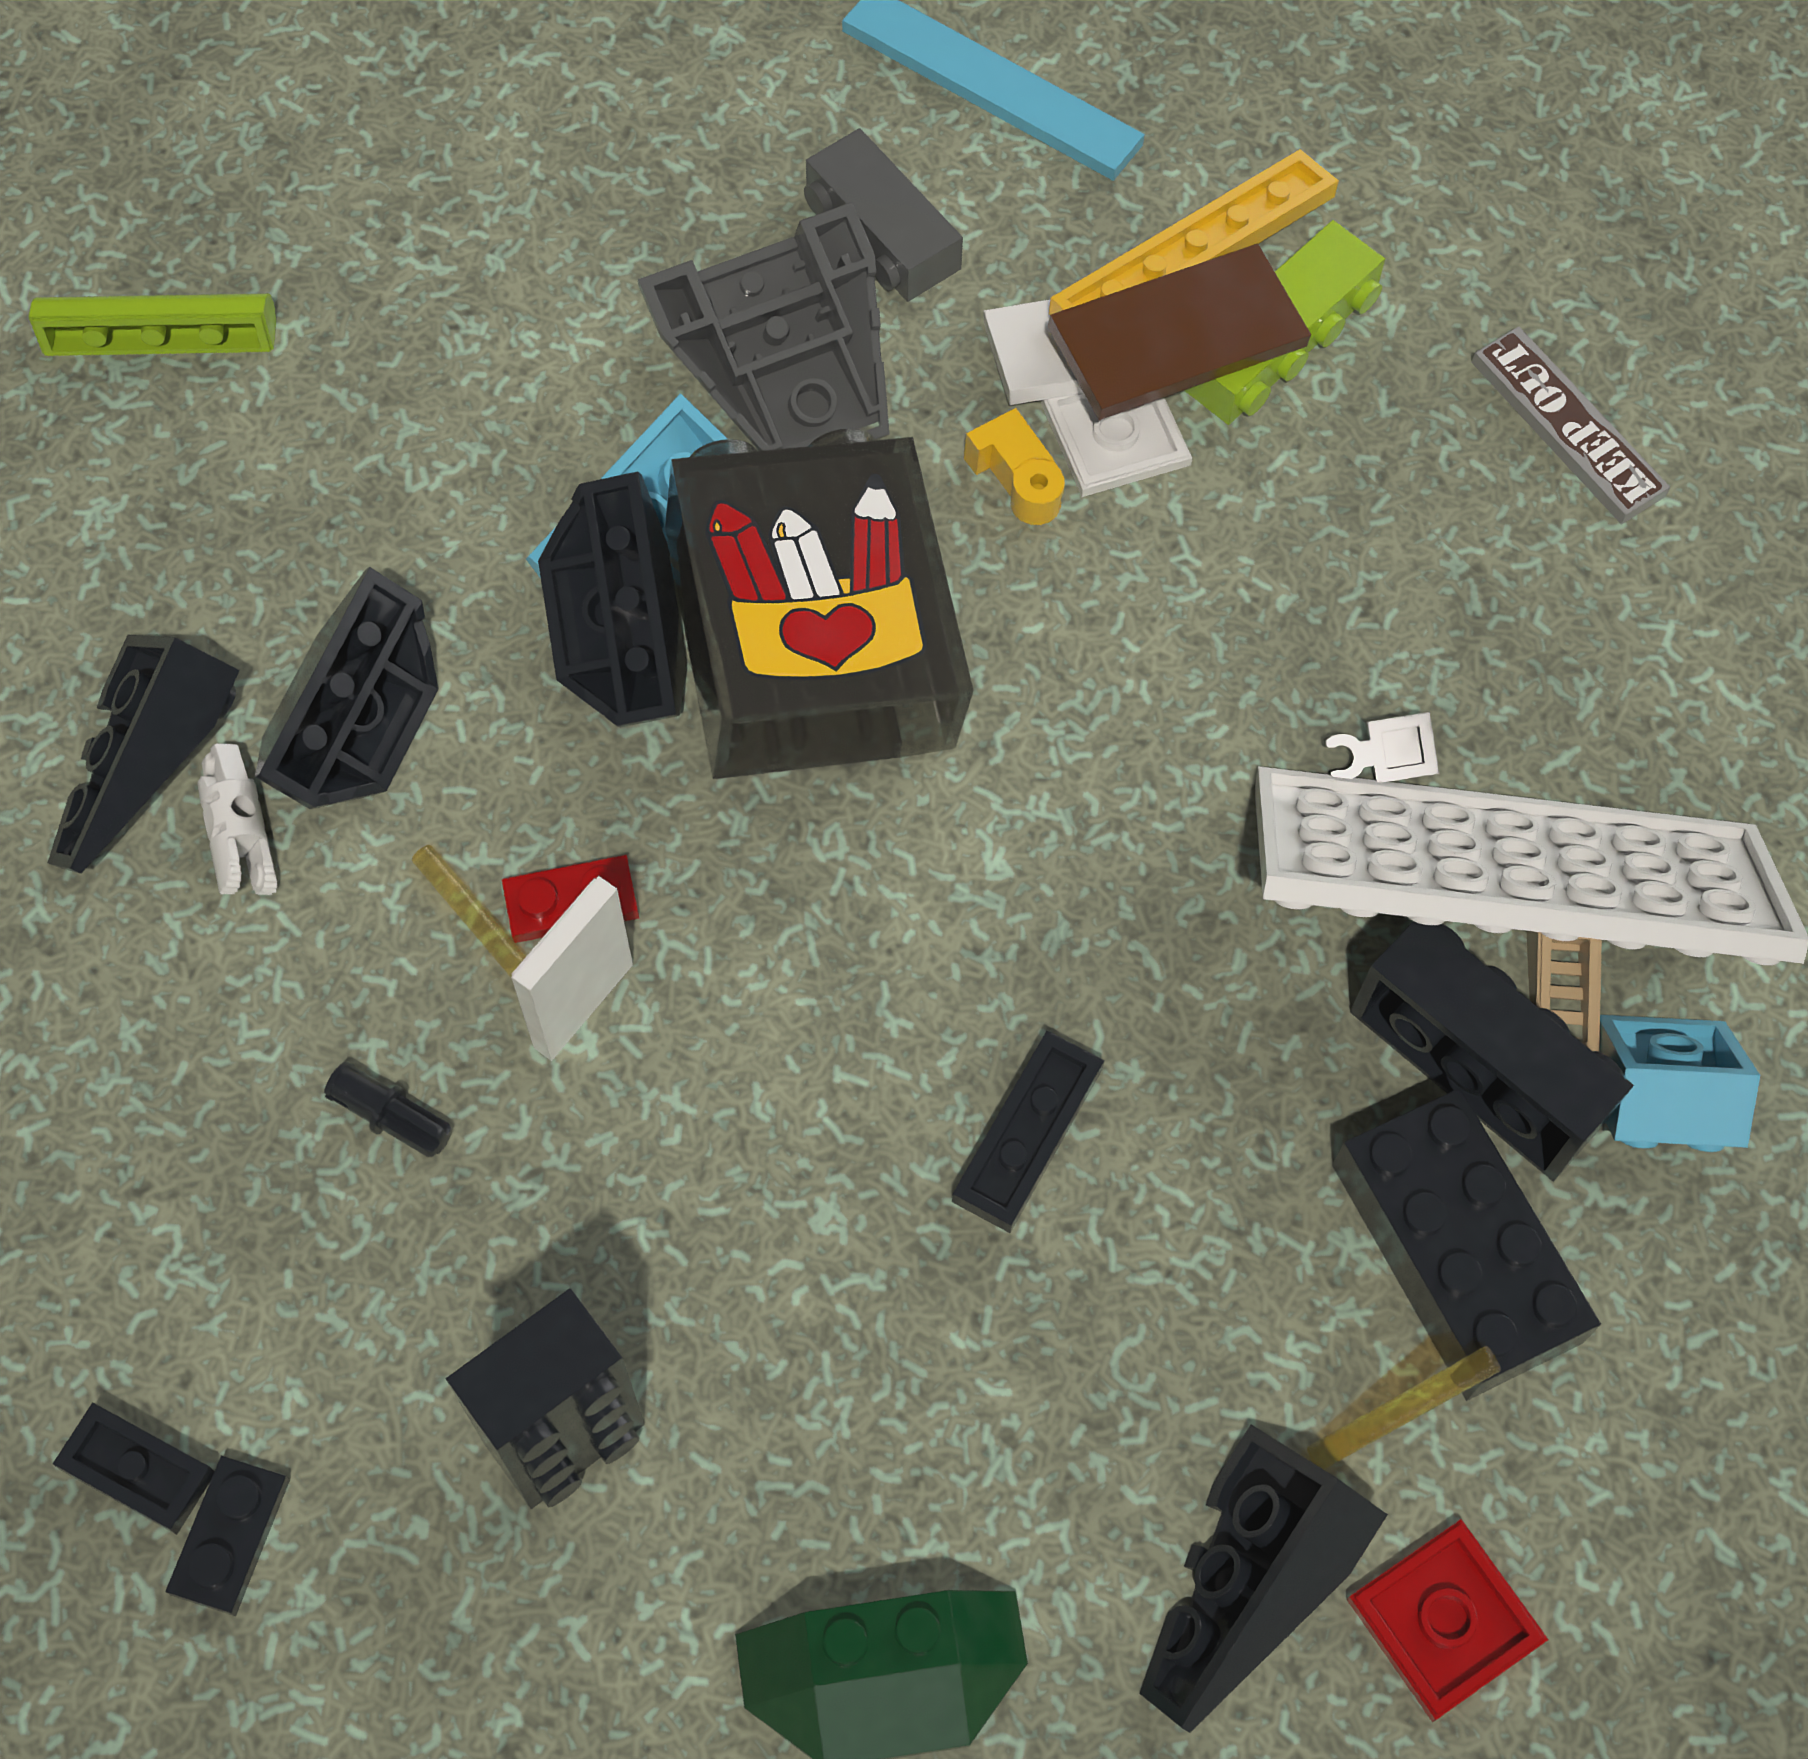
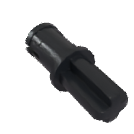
(387, 1110)

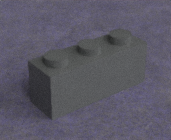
(906, 232)

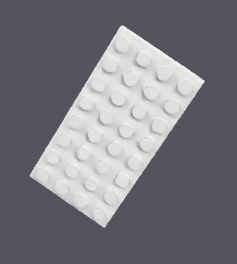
(1523, 866)

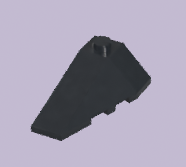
(161, 707)
(1274, 1557)

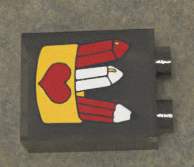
(814, 604)

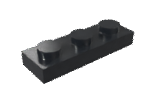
(1027, 1131)

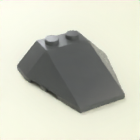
(783, 332)

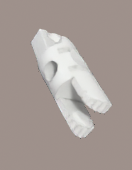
(234, 822)

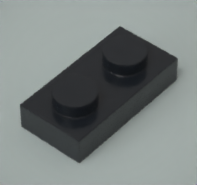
(134, 1468)
(228, 1535)

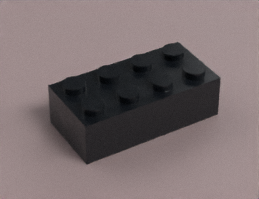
(1481, 1035)
(1464, 1240)
(550, 1400)

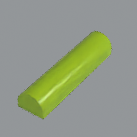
(154, 324)

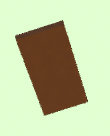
(1178, 331)

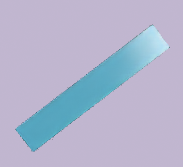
(995, 84)

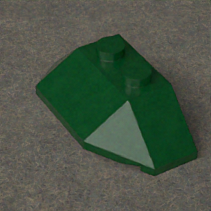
(884, 1673)

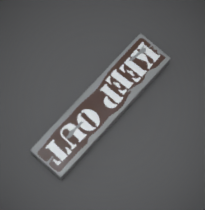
(1570, 425)

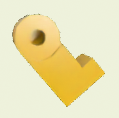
(1020, 465)

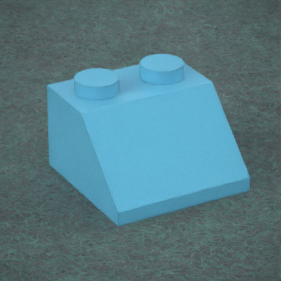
(1687, 1082)

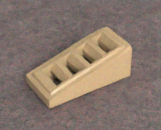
(1589, 972)

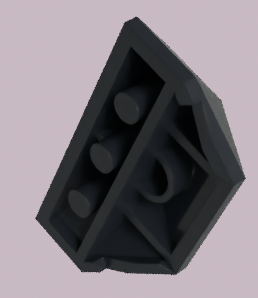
(614, 603)
(353, 699)

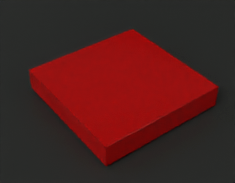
(1447, 1620)

